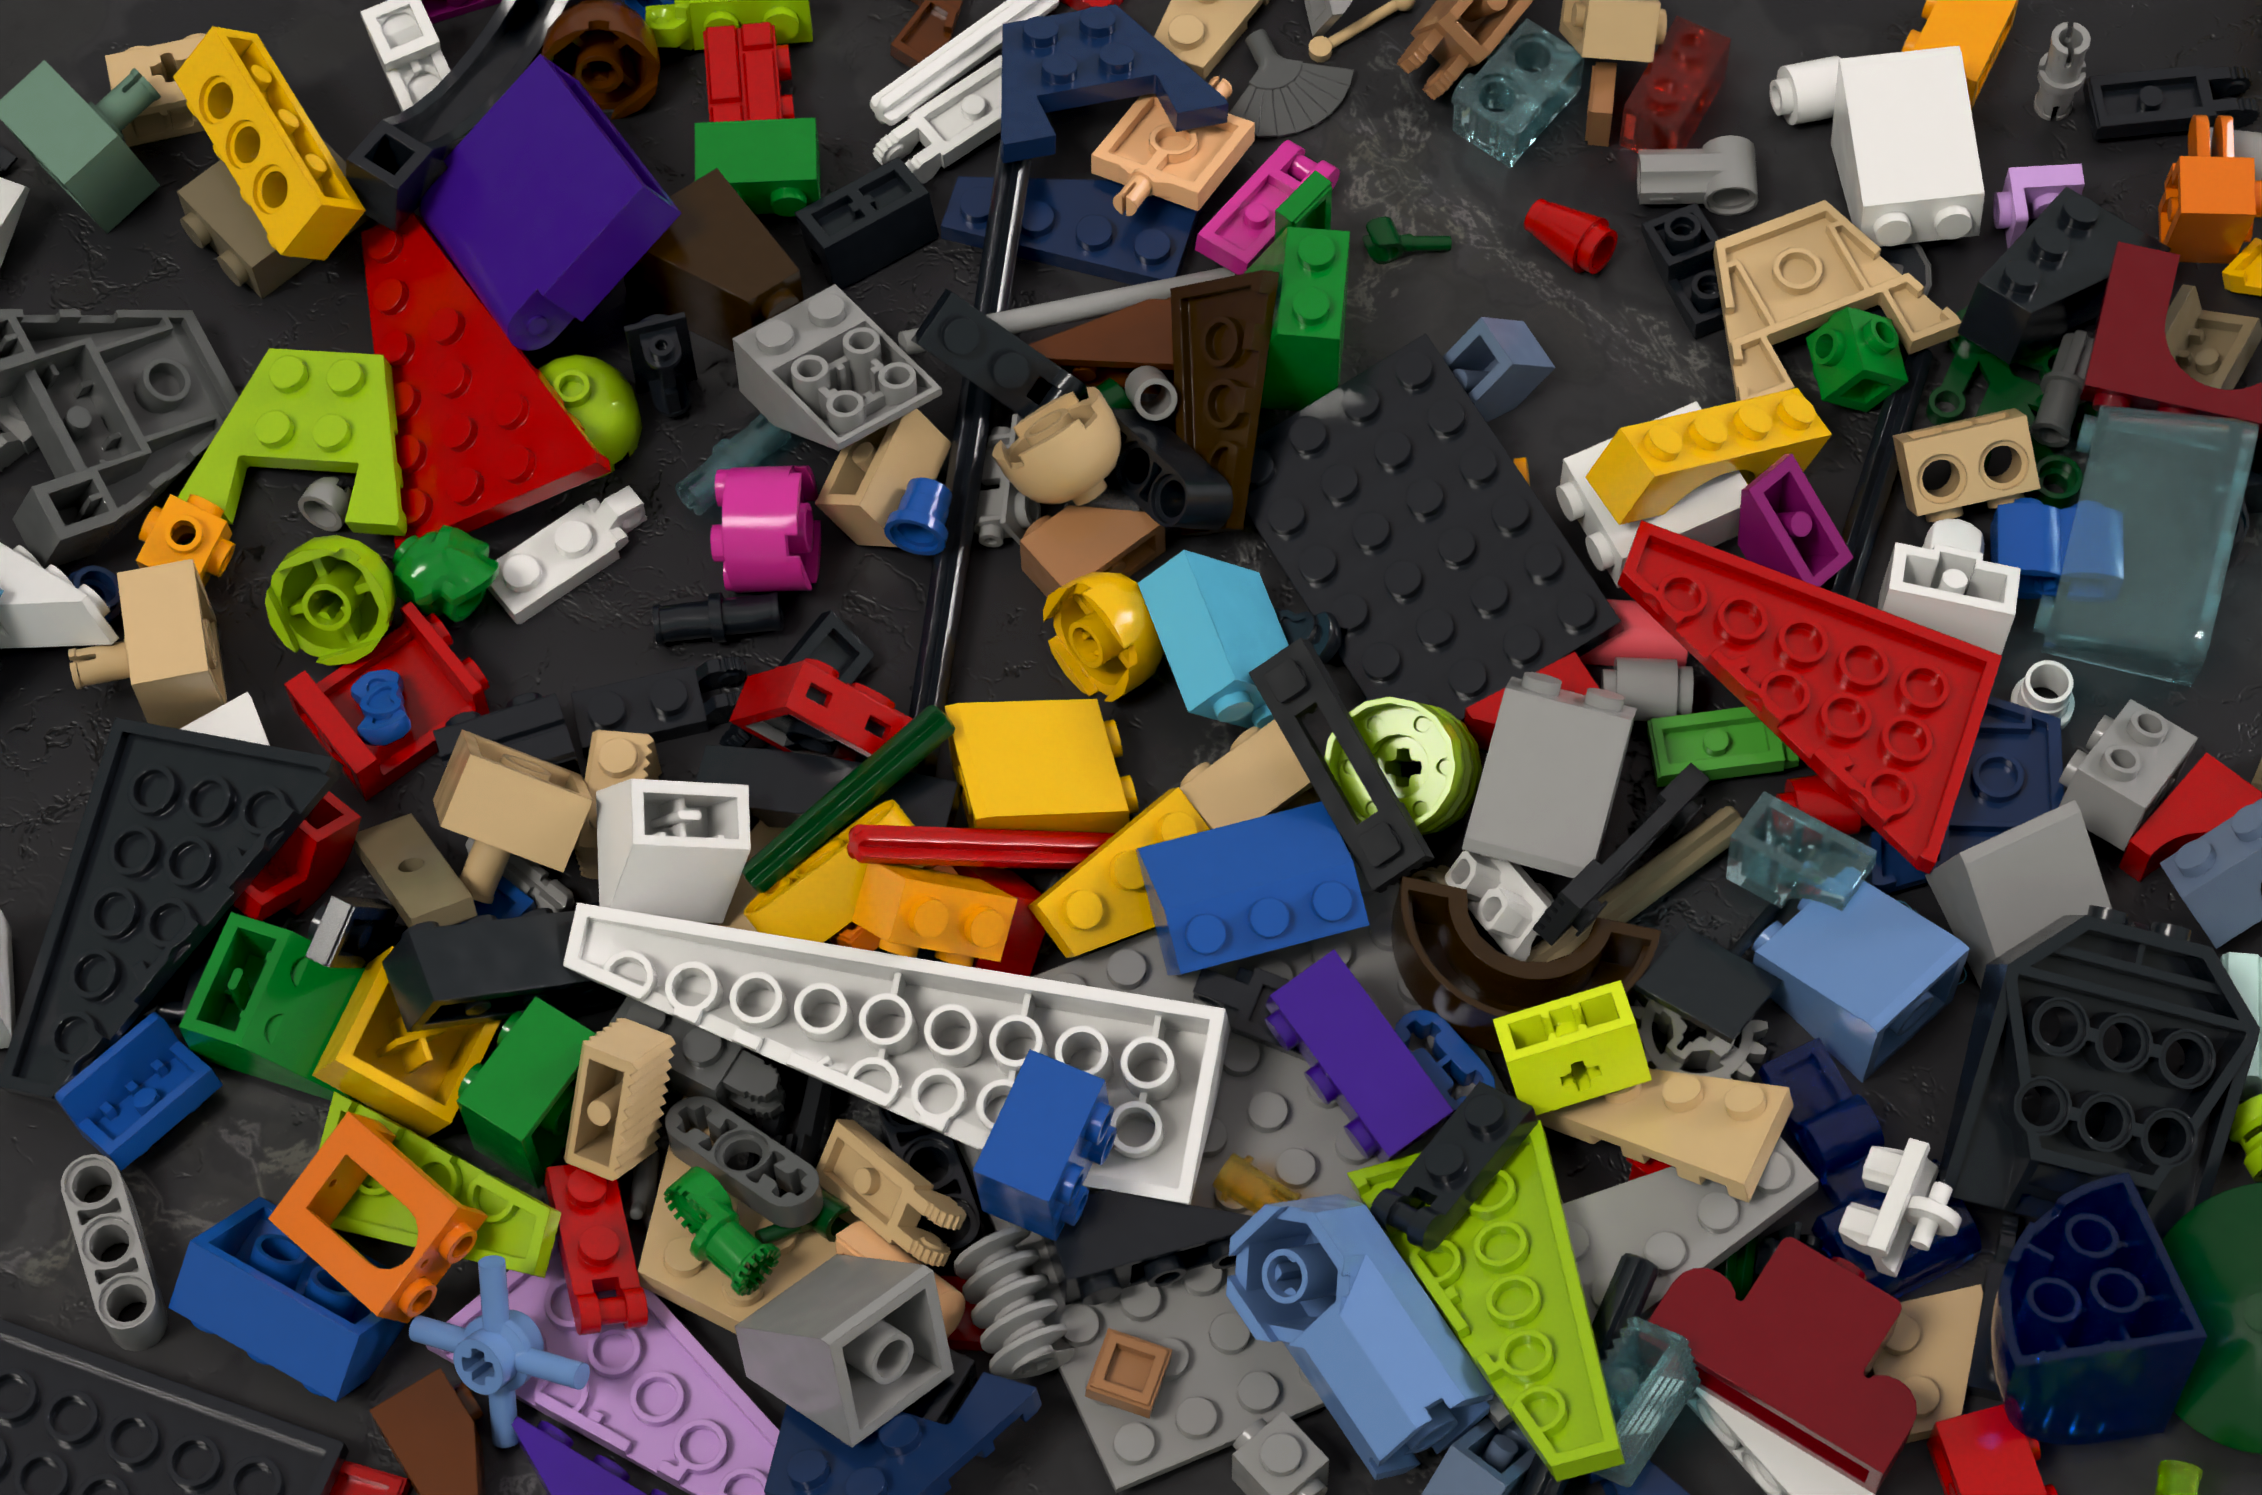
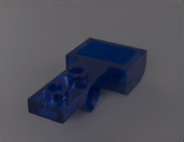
(1836, 1139)

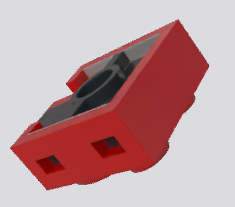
(816, 713)

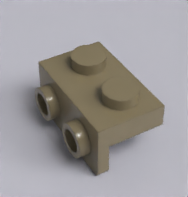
(2210, 343)

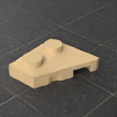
(1933, 1354)

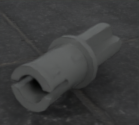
(2062, 391)

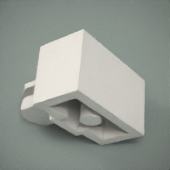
(1952, 587)

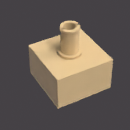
(166, 646)
(508, 808)

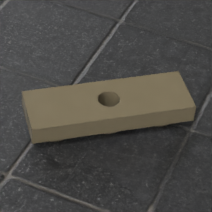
(414, 873)

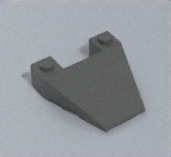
(116, 413)

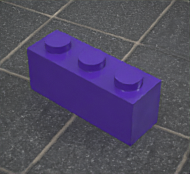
(1356, 1059)

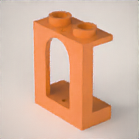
(347, 1157)

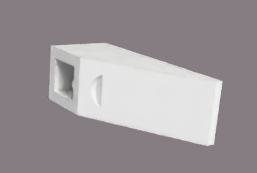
(45, 607)

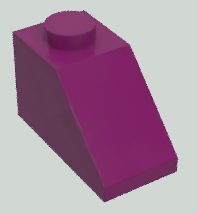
(1788, 526)

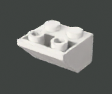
(672, 847)

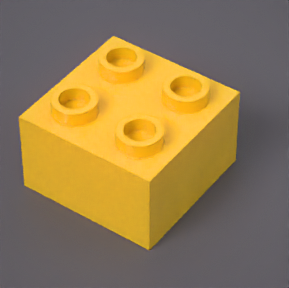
(398, 1071)

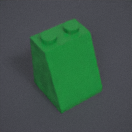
(1307, 315)

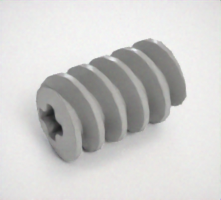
(1009, 1307)

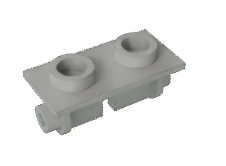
(1002, 510)

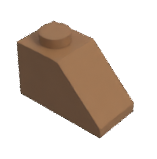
(1086, 542)

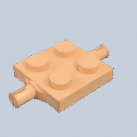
(1169, 164)

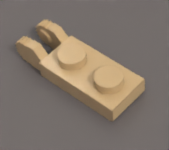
(886, 1192)

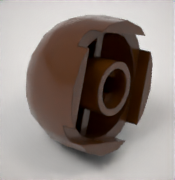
(607, 52)

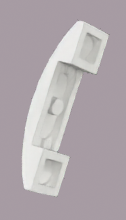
(406, 48)

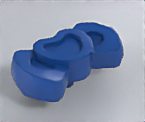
(382, 706)

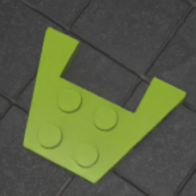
(312, 416)

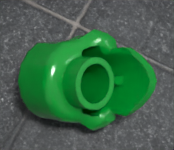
(444, 572)

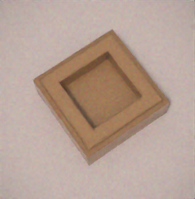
(1600, 103)
(1128, 1373)

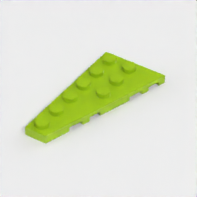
(1519, 1306)

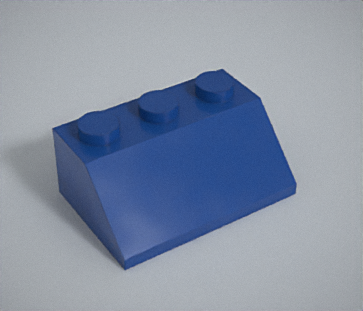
(1251, 888)
(280, 1304)

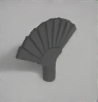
(1288, 94)

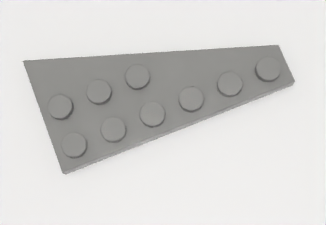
(1673, 1226)

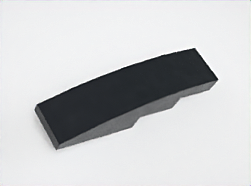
(790, 783)

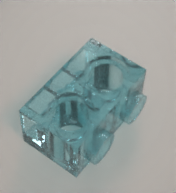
(1526, 97)

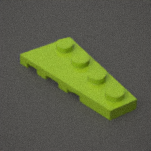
(516, 1224)

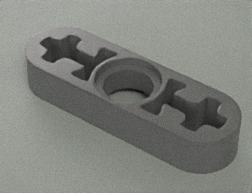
(751, 1186)

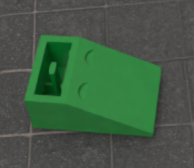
(267, 1006)

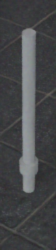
(1080, 307)

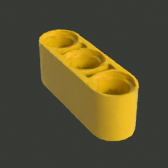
(822, 889)

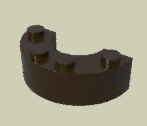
(1471, 983)

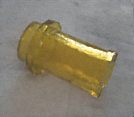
(1250, 1185)

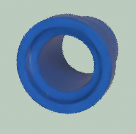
(921, 518)

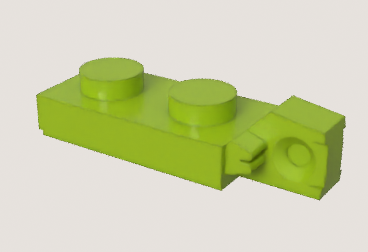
(686, 20)

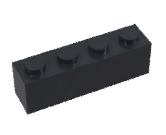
(488, 970)

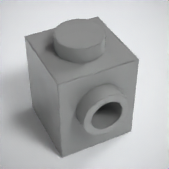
(1278, 1460)

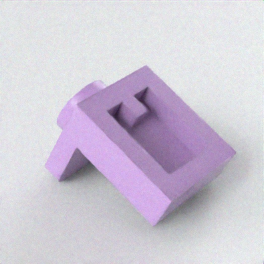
(2029, 193)

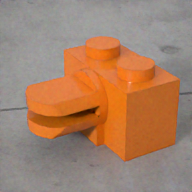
(2209, 199)

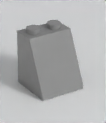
(1550, 775)
(2019, 884)
(850, 1343)

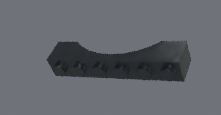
(409, 149)

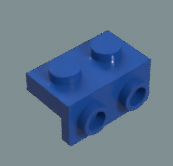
(137, 1091)

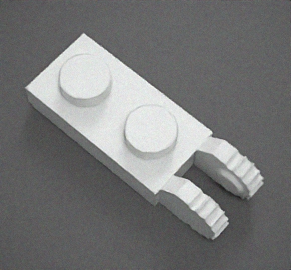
(948, 124)

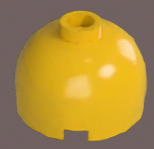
(1103, 634)

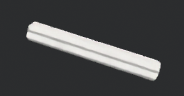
(952, 60)

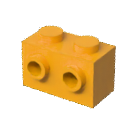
(934, 912)

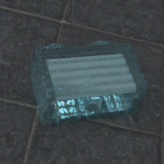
(1648, 1386)

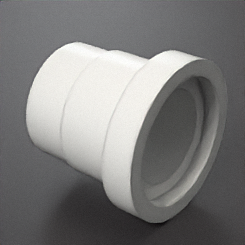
(2051, 676)

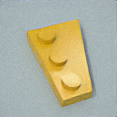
(1106, 891)

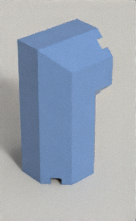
(1357, 1328)

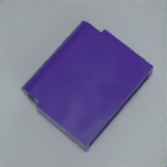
(545, 206)

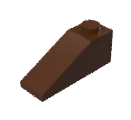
(1114, 346)
(435, 1436)

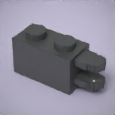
(712, 1065)

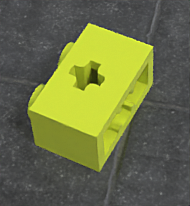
(1573, 1048)

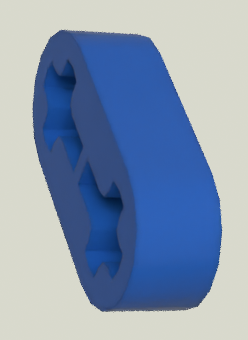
(1449, 1049)

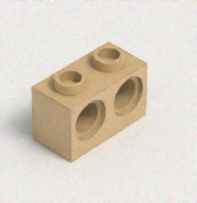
(1965, 448)

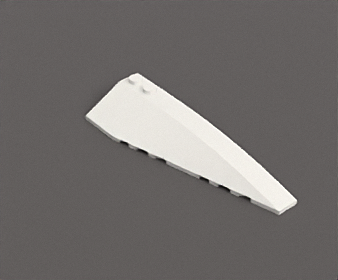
(928, 1033)

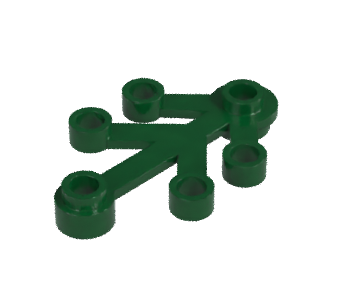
(2005, 393)

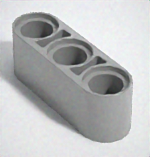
(101, 1226)

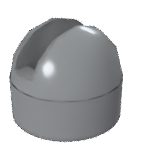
(325, 504)

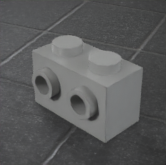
(2126, 771)

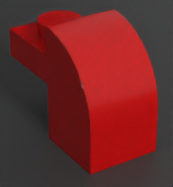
(304, 863)

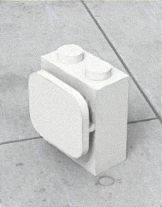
(1705, 514)

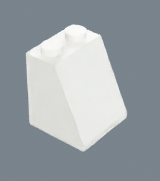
(1907, 146)

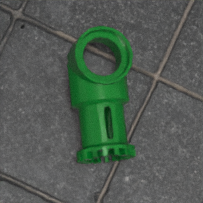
(719, 1235)

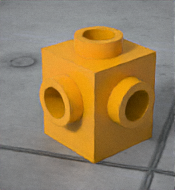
(182, 520)

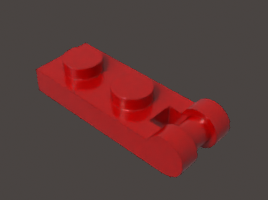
(595, 1250)

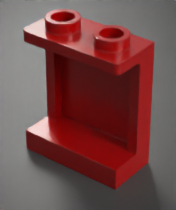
(433, 692)

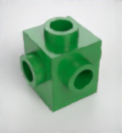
(1856, 359)

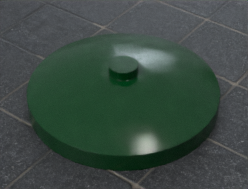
(2220, 1266)

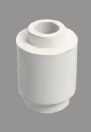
(1805, 90)

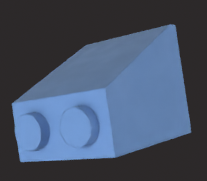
(1861, 974)

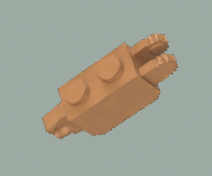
(1459, 37)

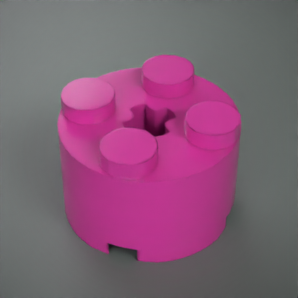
(767, 528)

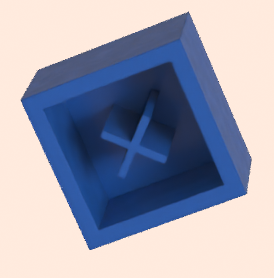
(1044, 1146)

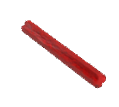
(971, 846)

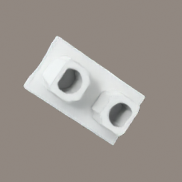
(1501, 899)
(1910, 1212)

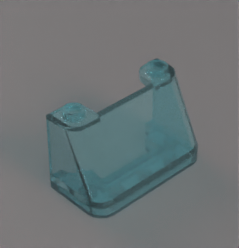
(2149, 541)

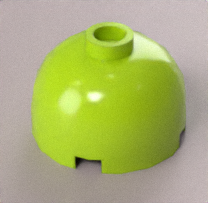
(600, 401)
(331, 599)

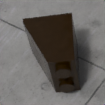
(715, 265)

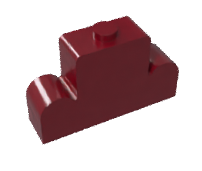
(1800, 1356)

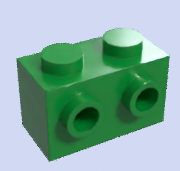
(765, 161)

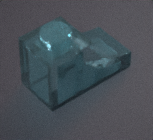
(1793, 855)

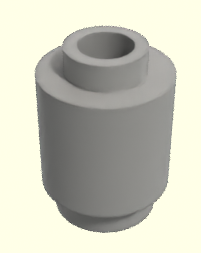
(1651, 686)

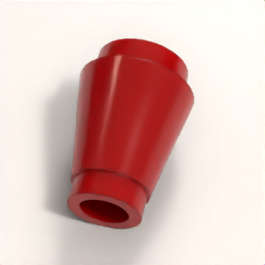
(1572, 235)

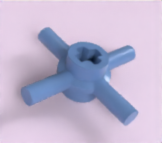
(498, 1351)

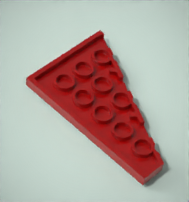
(471, 410)
(1847, 687)

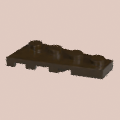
(1220, 372)

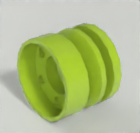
(1405, 732)

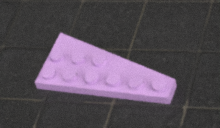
(647, 1393)

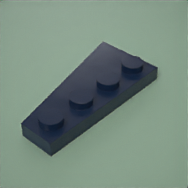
(1080, 229)

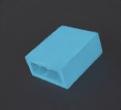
(1214, 632)

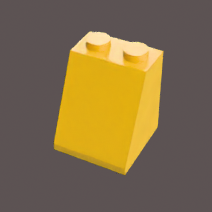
(1039, 766)

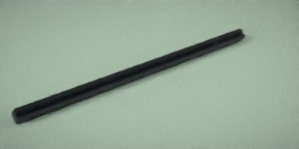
(968, 456)

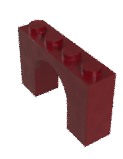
(2130, 349)

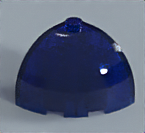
(2092, 1322)

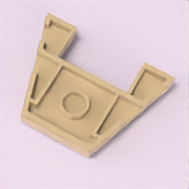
(1798, 274)
(700, 1286)

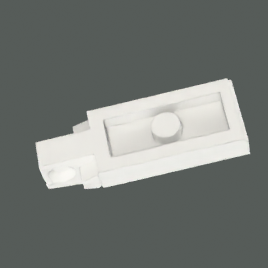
(565, 554)

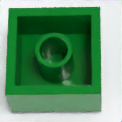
(525, 1091)

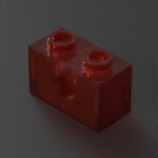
(1675, 88)

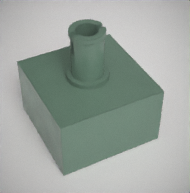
(83, 141)

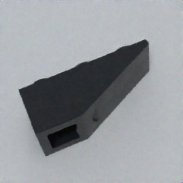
(1137, 1241)

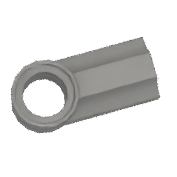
(1717, 175)

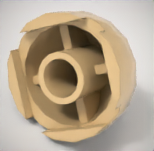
(1063, 450)

